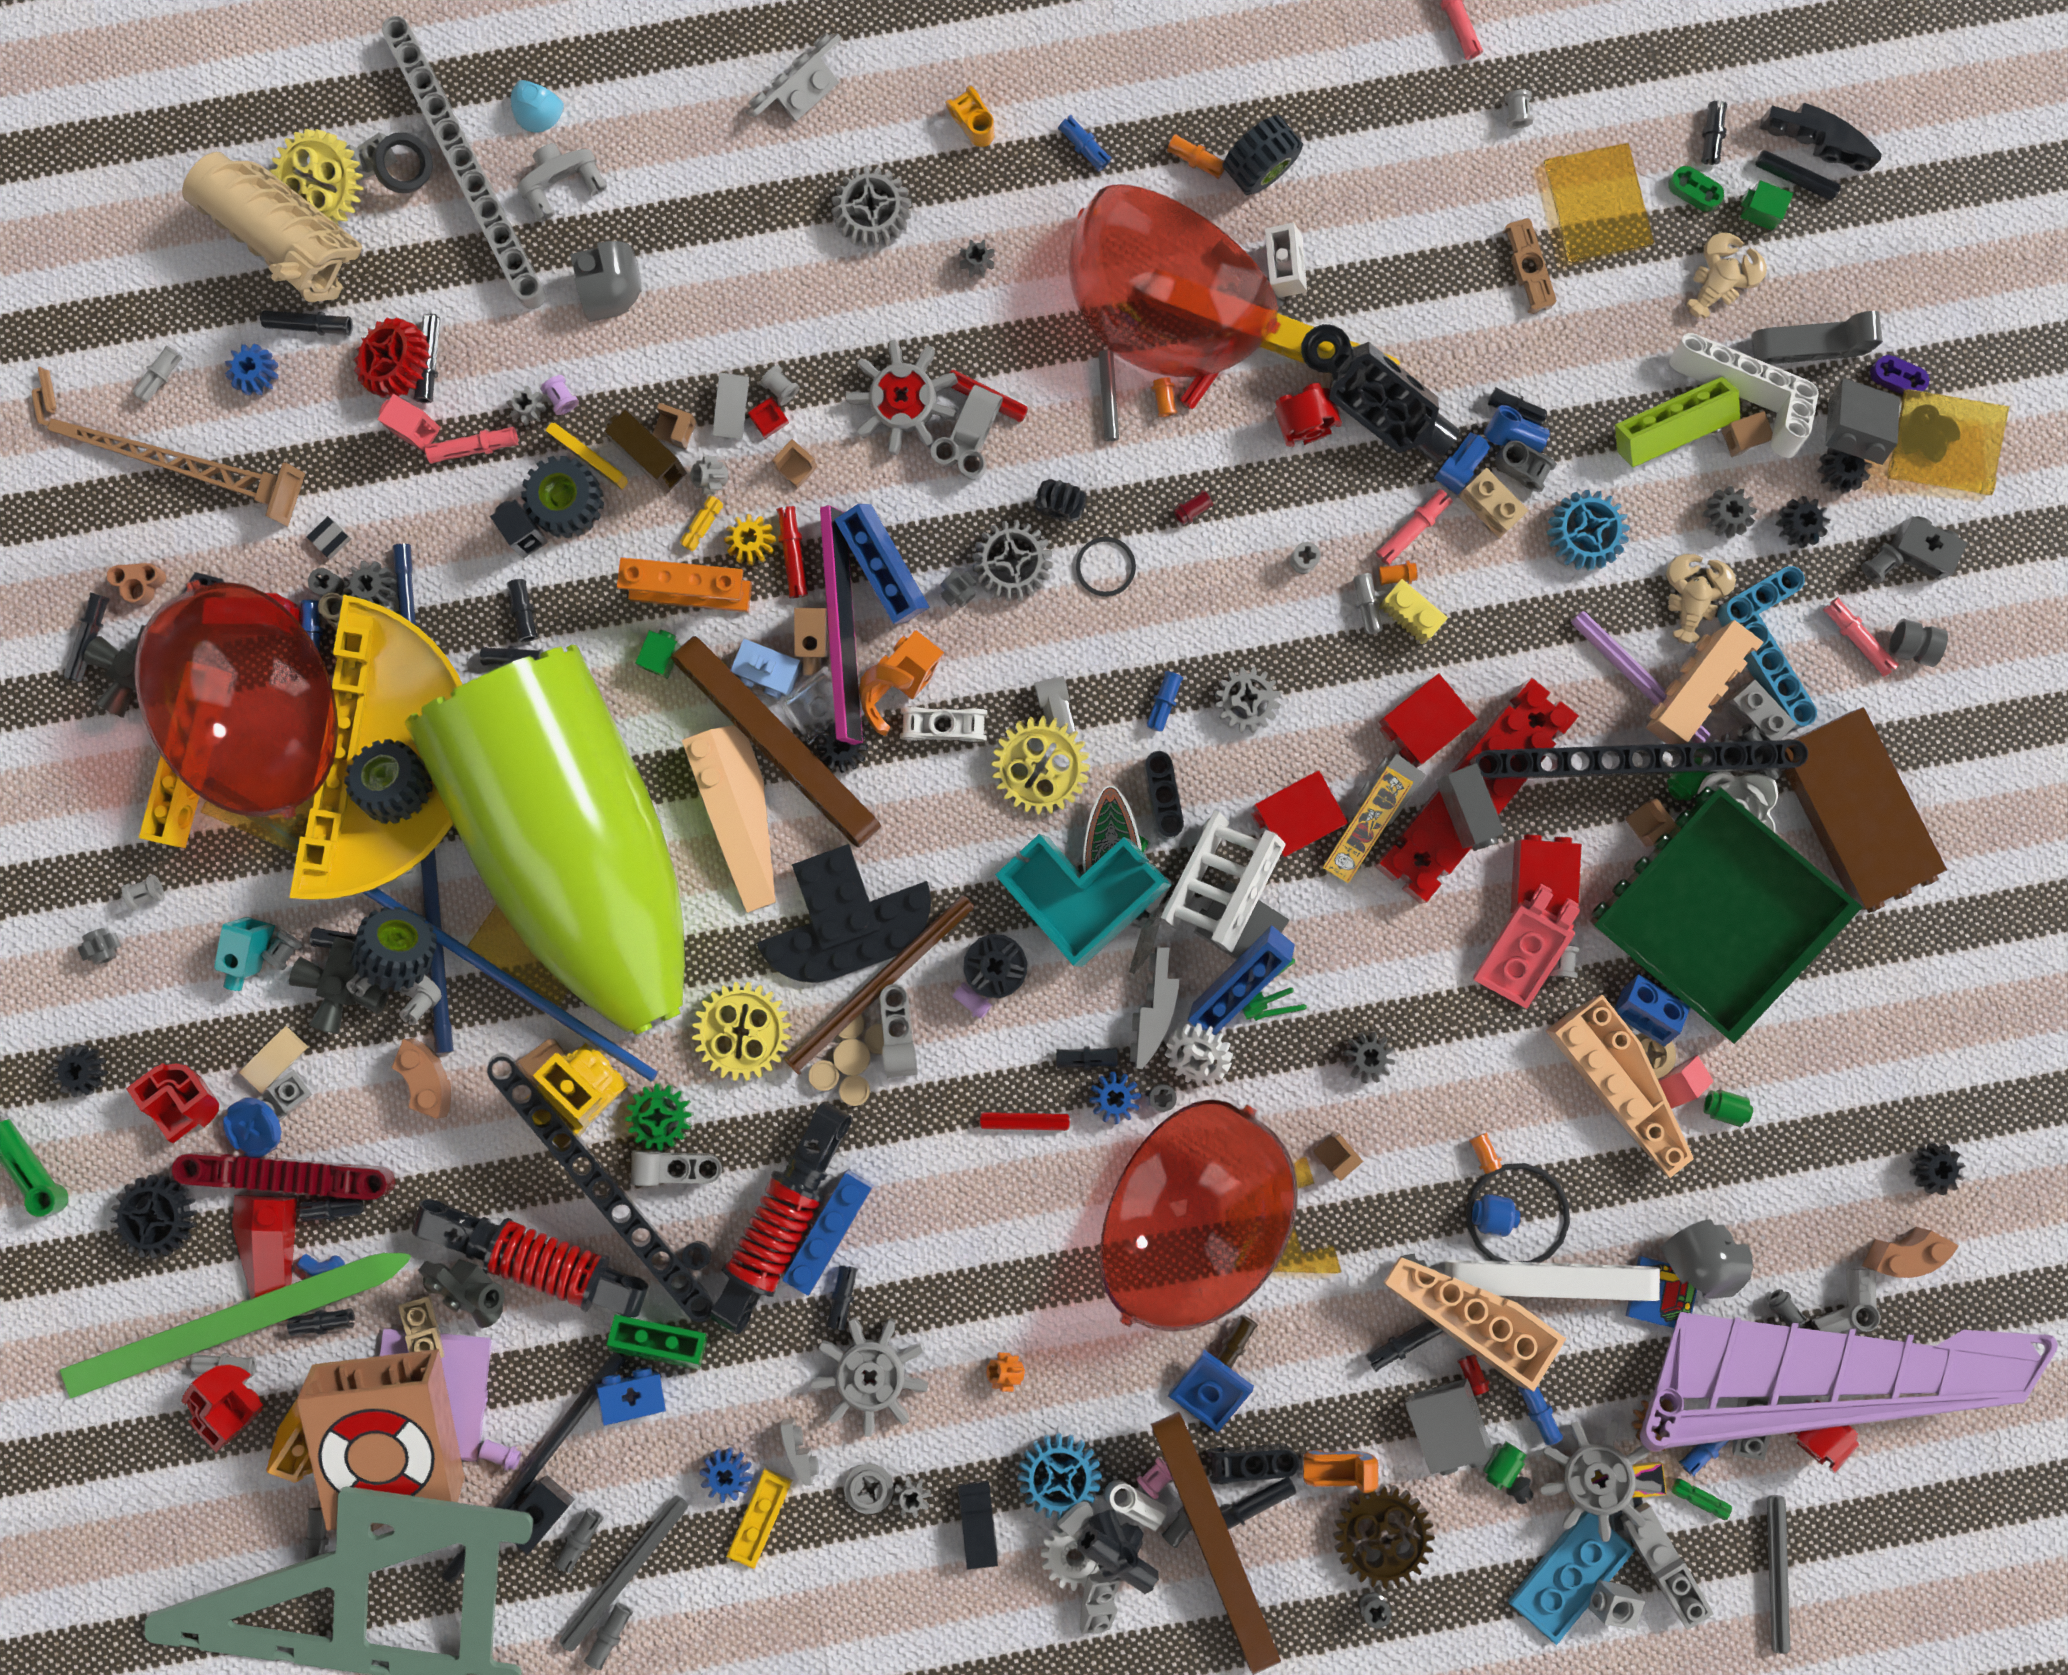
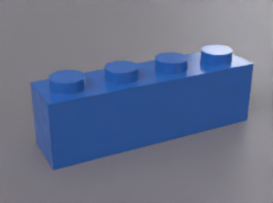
(882, 563)
(1242, 981)
(828, 1232)

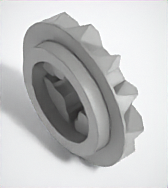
(865, 1502)

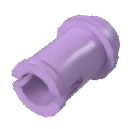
(972, 1000)
(500, 1454)

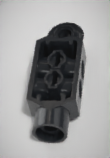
(1380, 394)

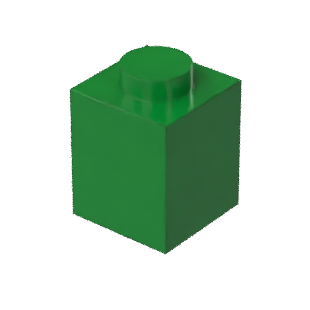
(1765, 205)
(657, 652)

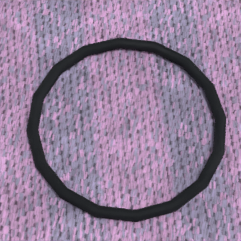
(1550, 1179)

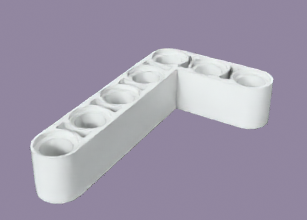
(1757, 382)

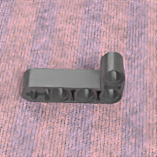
(1819, 341)

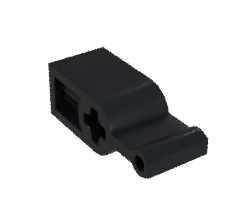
(978, 1525)

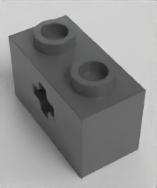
(1944, 547)

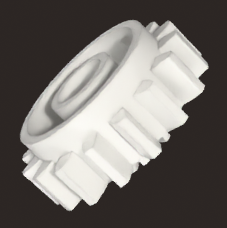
(1062, 1566)

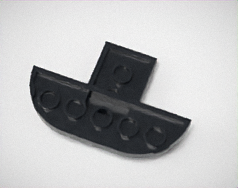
(846, 926)

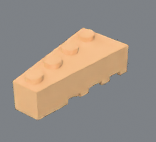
(1702, 683)

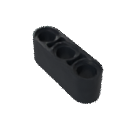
(1163, 780)

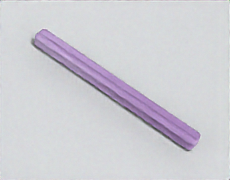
(1626, 664)

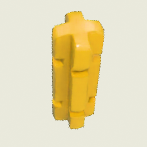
(701, 523)

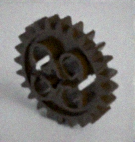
(1390, 1563)

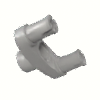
(554, 168)
(423, 996)

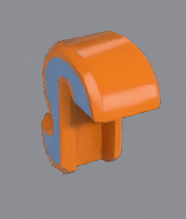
(1341, 1469)

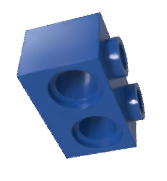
(1652, 1010)

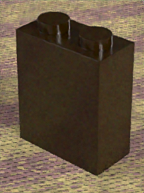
(645, 450)

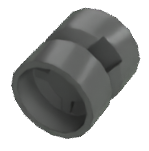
(1913, 641)

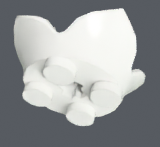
(1753, 791)

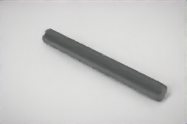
(1778, 1574)

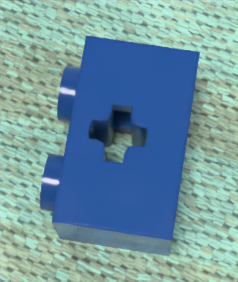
(617, 1409)

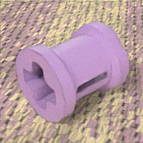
(559, 395)

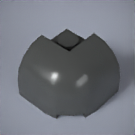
(607, 279)
(1709, 1259)

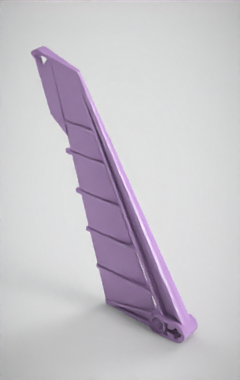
(1756, 1359)

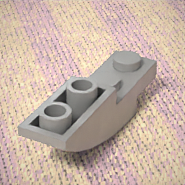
(1154, 1021)
(1668, 1568)

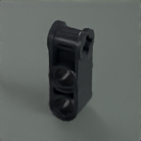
(1236, 1457)

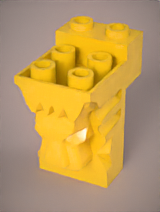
(578, 1088)

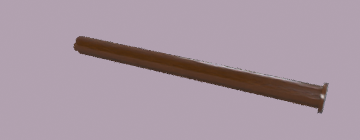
(874, 987)

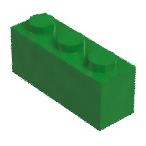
(657, 1342)

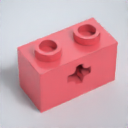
(408, 422)

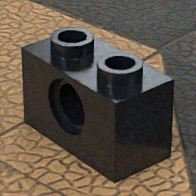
(518, 528)
(551, 1501)

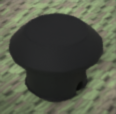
(1520, 1490)

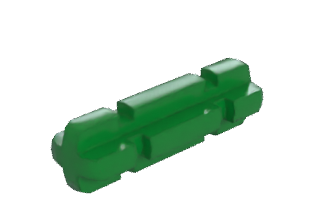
(1701, 1499)

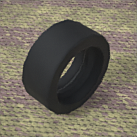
(417, 146)

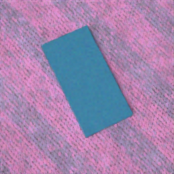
(1567, 1576)

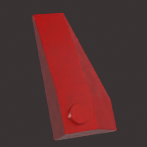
(265, 1240)

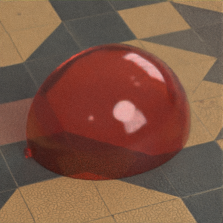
(1166, 285)
(237, 699)
(1197, 1218)

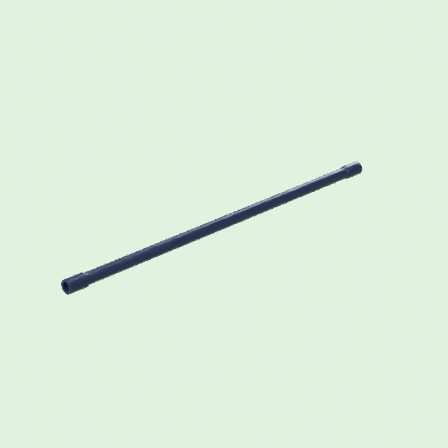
(442, 1027)

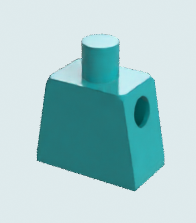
(241, 950)

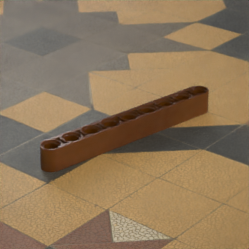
(776, 741)
(1215, 1542)

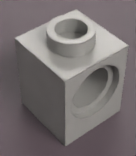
(1616, 1604)

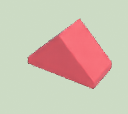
(1685, 1082)

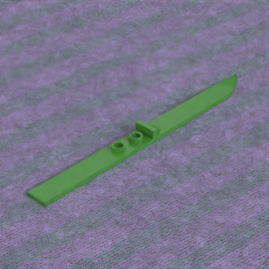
(231, 1322)

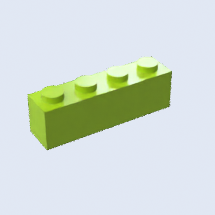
(1677, 421)

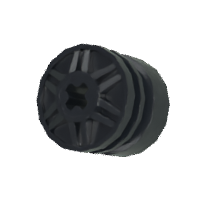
(977, 961)

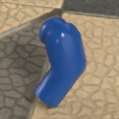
(314, 1267)

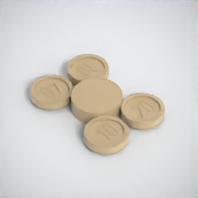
(851, 1059)

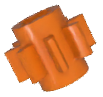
(1005, 1372)

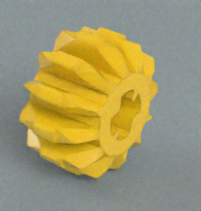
(747, 529)

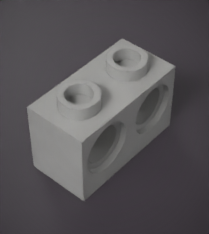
(1756, 706)

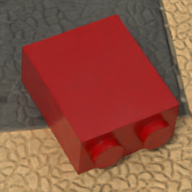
(1426, 721)
(1300, 813)
(1546, 863)

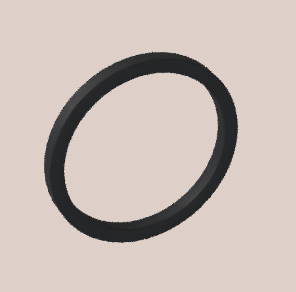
(1105, 593)

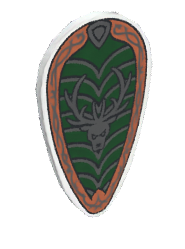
(1107, 825)

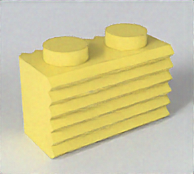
(1413, 611)

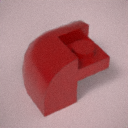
(174, 1099)
(221, 1404)

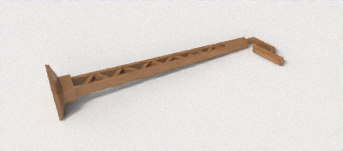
(275, 491)

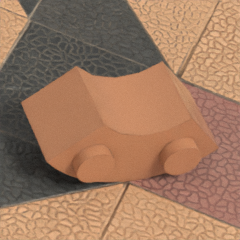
(425, 1077)
(1912, 1256)

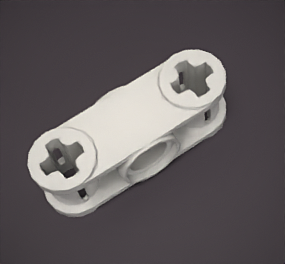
(926, 720)

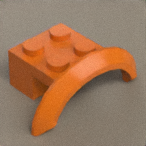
(907, 670)

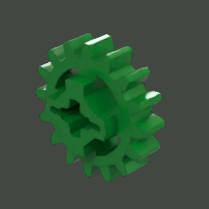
(659, 1130)

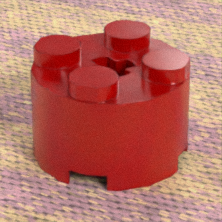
(1306, 415)
(1829, 1444)

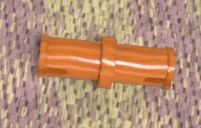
(1196, 156)

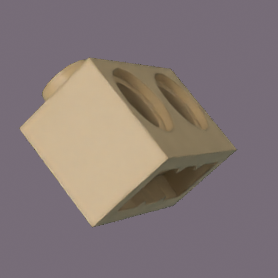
(1493, 503)

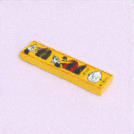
(1368, 824)

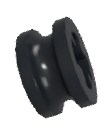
(705, 1251)

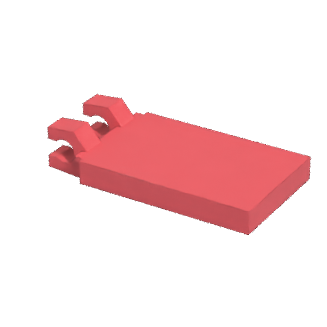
(1528, 948)

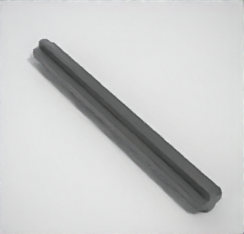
(623, 1573)

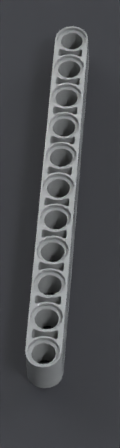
(458, 150)

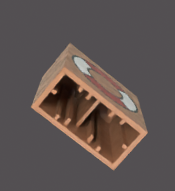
(381, 1429)

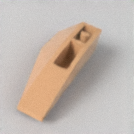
(1623, 1079)

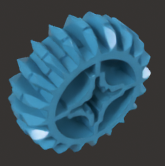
(1584, 517)
(1070, 1466)

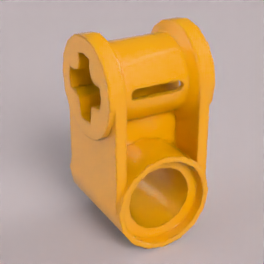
(971, 112)

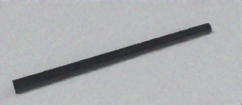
(544, 1452)

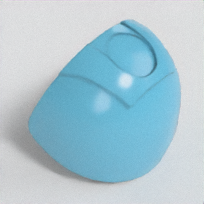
(535, 106)

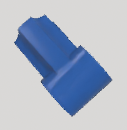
(1509, 426)
(1459, 468)

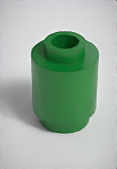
(1686, 785)
(1728, 1107)
(1504, 1465)

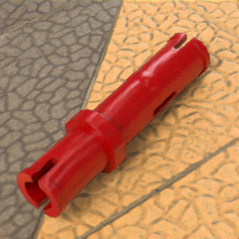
(790, 541)

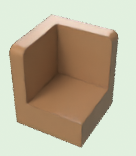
(674, 426)
(1747, 433)
(794, 463)
(1650, 822)
(539, 1056)
(1337, 1156)

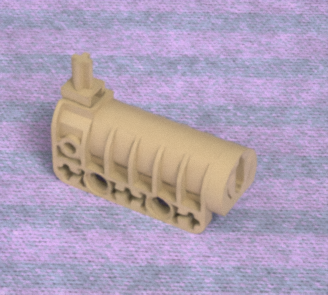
(273, 222)

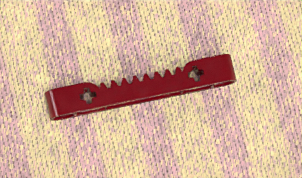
(283, 1175)

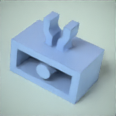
(766, 669)

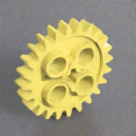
(325, 154)
(1064, 779)
(769, 1035)

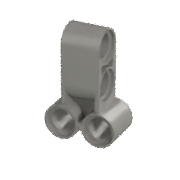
(970, 432)
(898, 1052)
(651, 1166)

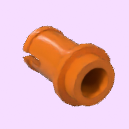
(1164, 396)
(1395, 573)
(1485, 1153)

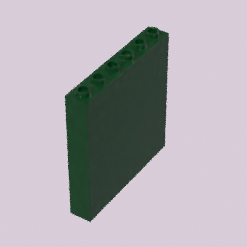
(1724, 912)

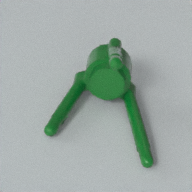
(1259, 1003)

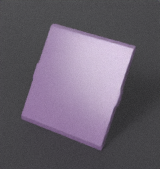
(466, 1382)

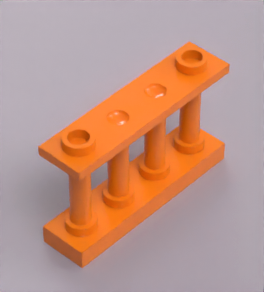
(684, 584)

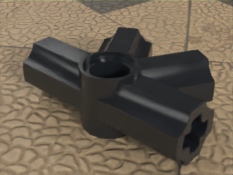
(1117, 1551)

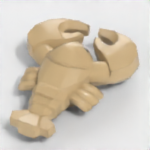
(1725, 273)
(1696, 593)

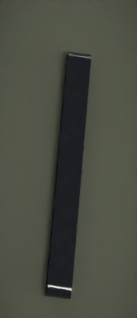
(1652, 758)
(605, 1203)

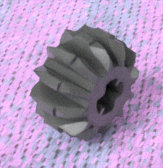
(1735, 504)
(379, 581)
(1379, 1056)

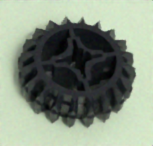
(128, 1213)

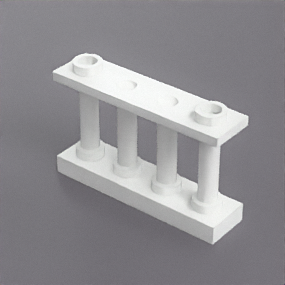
(1239, 903)

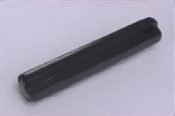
(1797, 175)

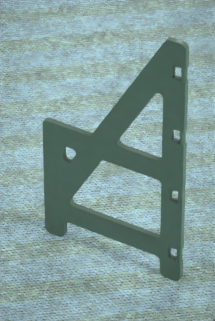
(419, 1528)

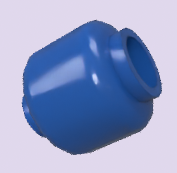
(1495, 1215)

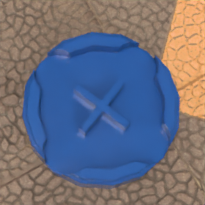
(252, 1127)

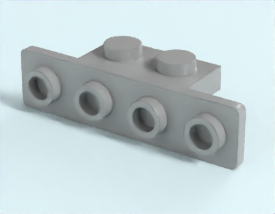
(803, 84)

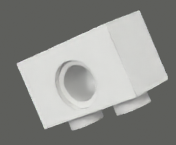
(1286, 260)

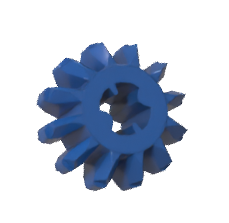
(251, 369)
(1113, 1108)
(732, 1484)

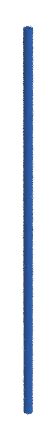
(526, 992)

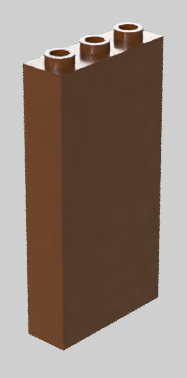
(1863, 812)

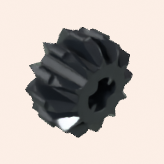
(1843, 470)
(1060, 500)
(1813, 520)
(844, 757)
(73, 1061)
(1941, 1179)

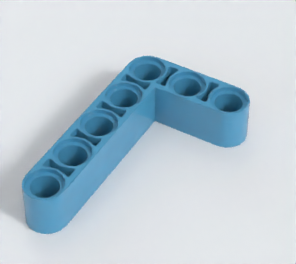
(1780, 668)

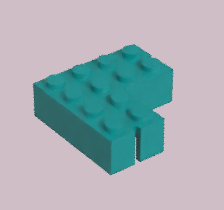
(1084, 909)

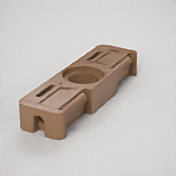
(1526, 246)

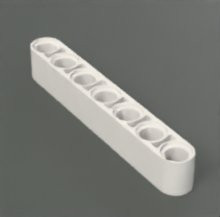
(1559, 1279)

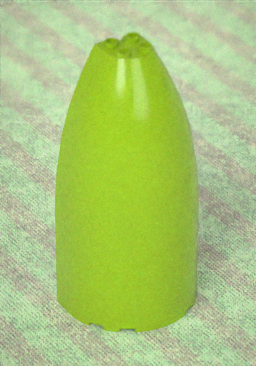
(562, 831)

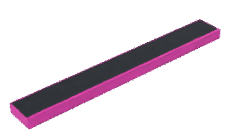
(841, 629)

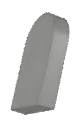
(1075, 1518)

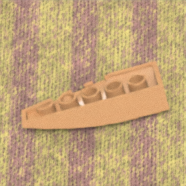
(737, 808)
(1481, 1321)

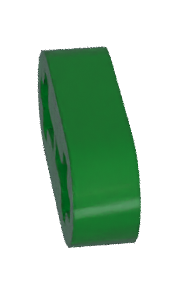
(1696, 188)

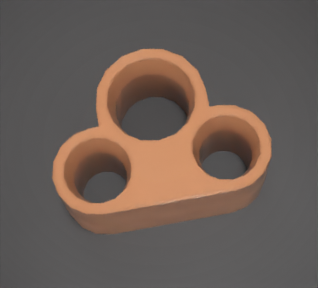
(136, 575)

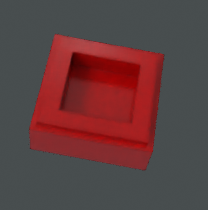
(768, 417)

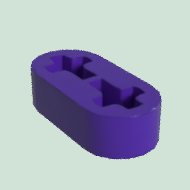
(1899, 374)

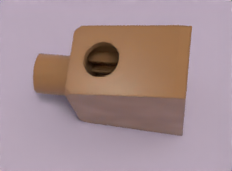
(810, 623)

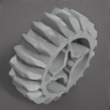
(883, 206)
(1007, 535)

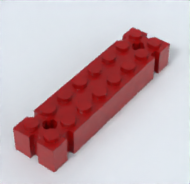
(1432, 830)

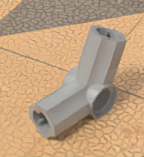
(1860, 1294)

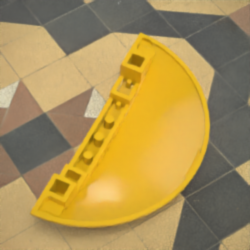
(379, 680)

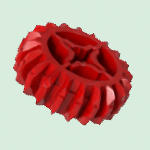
(391, 340)

